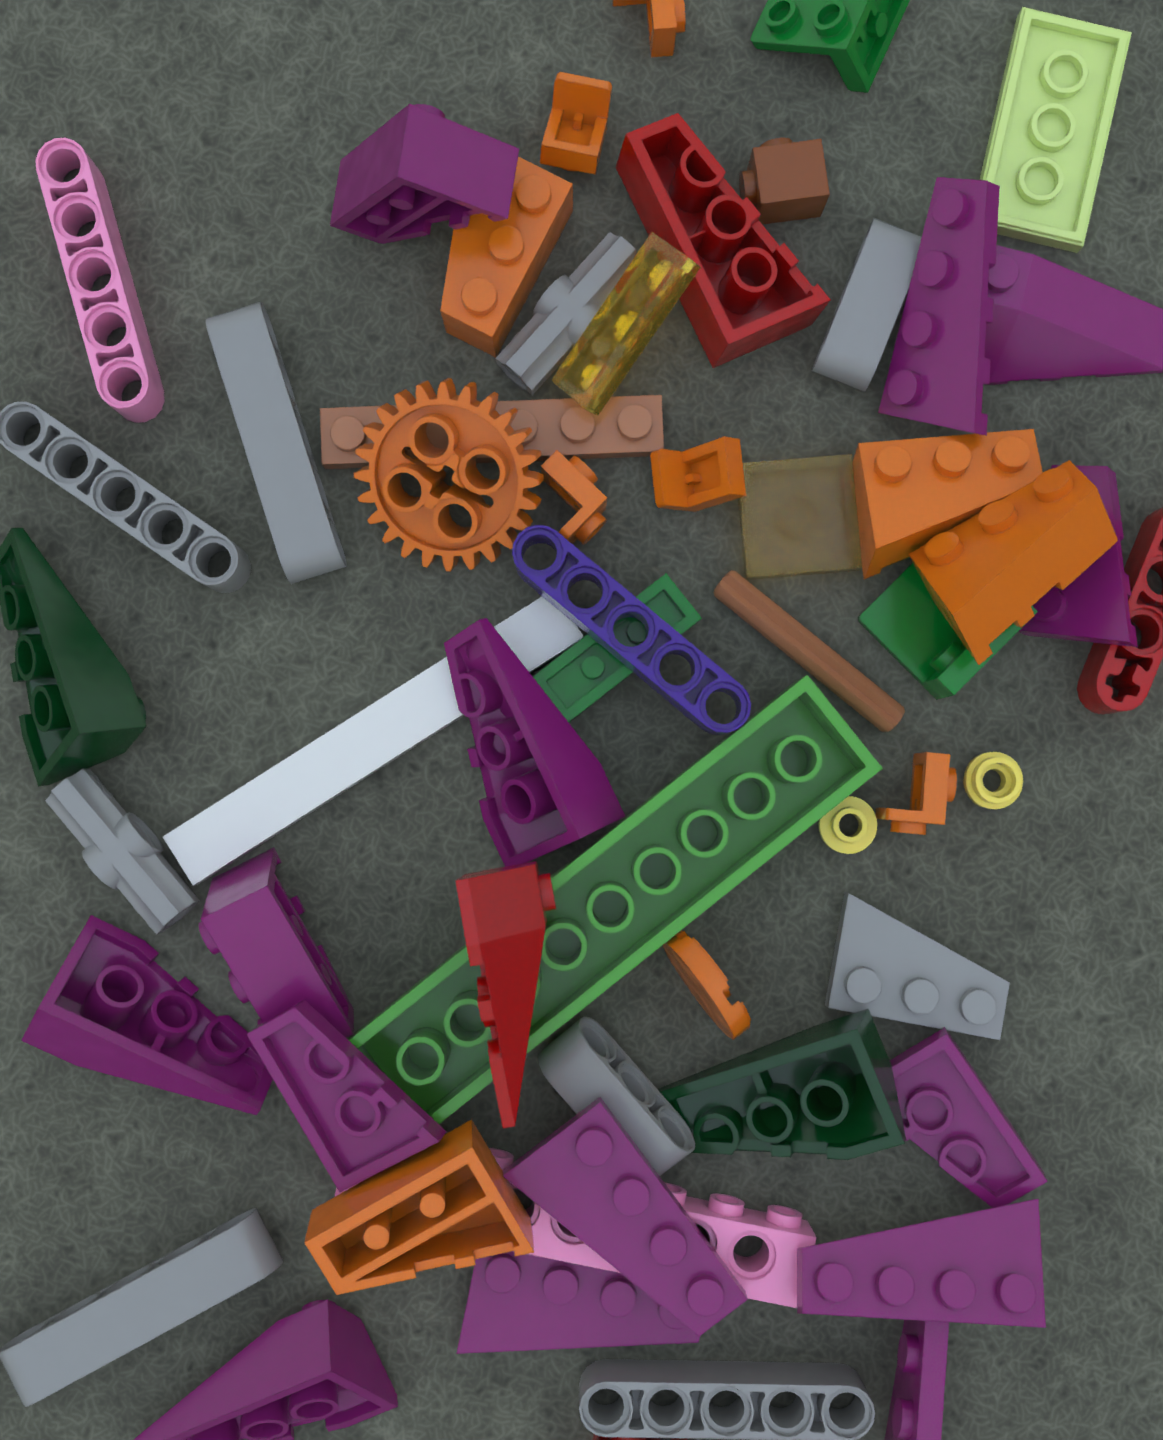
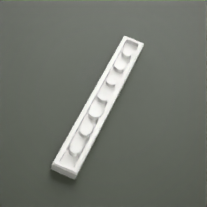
(351, 751)

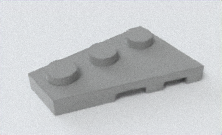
(910, 976)

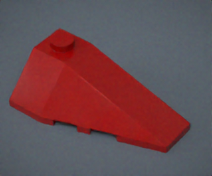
(505, 936)

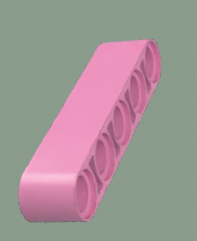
(86, 259)

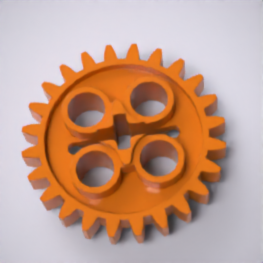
(471, 430)

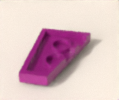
(1097, 601)

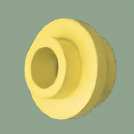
(1010, 777)
(866, 831)

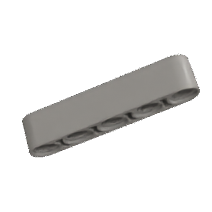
(275, 443)
(104, 480)
(140, 1307)
(745, 1419)

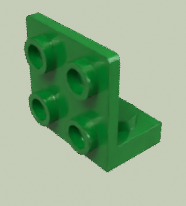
(847, 30)
(921, 638)

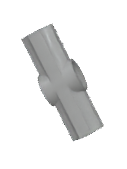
(564, 315)
(122, 850)

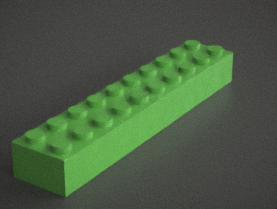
(634, 890)

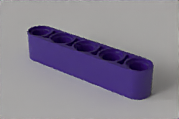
(619, 603)

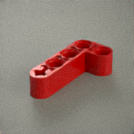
(1147, 614)

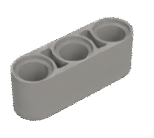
(868, 306)
(592, 1065)

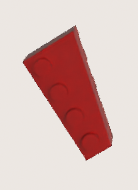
(746, 281)

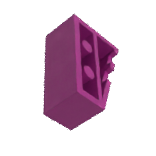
(421, 174)
(269, 946)

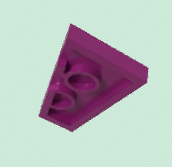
(340, 1097)
(960, 1123)
(919, 1382)

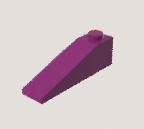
(1065, 324)
(534, 766)
(135, 1022)
(289, 1376)

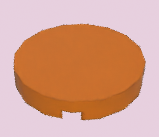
(707, 984)

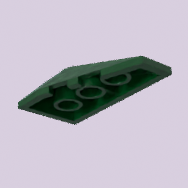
(74, 682)
(803, 1094)

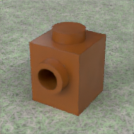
(786, 180)

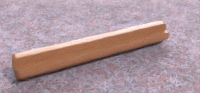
(809, 651)

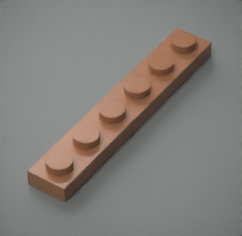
(622, 429)

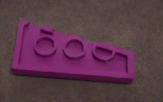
(942, 332)
(621, 1208)
(938, 1270)
(559, 1305)

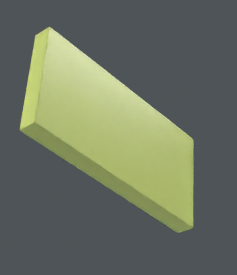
(1053, 126)

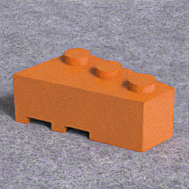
(500, 261)
(931, 485)
(1013, 554)
(420, 1216)

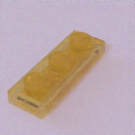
(625, 323)

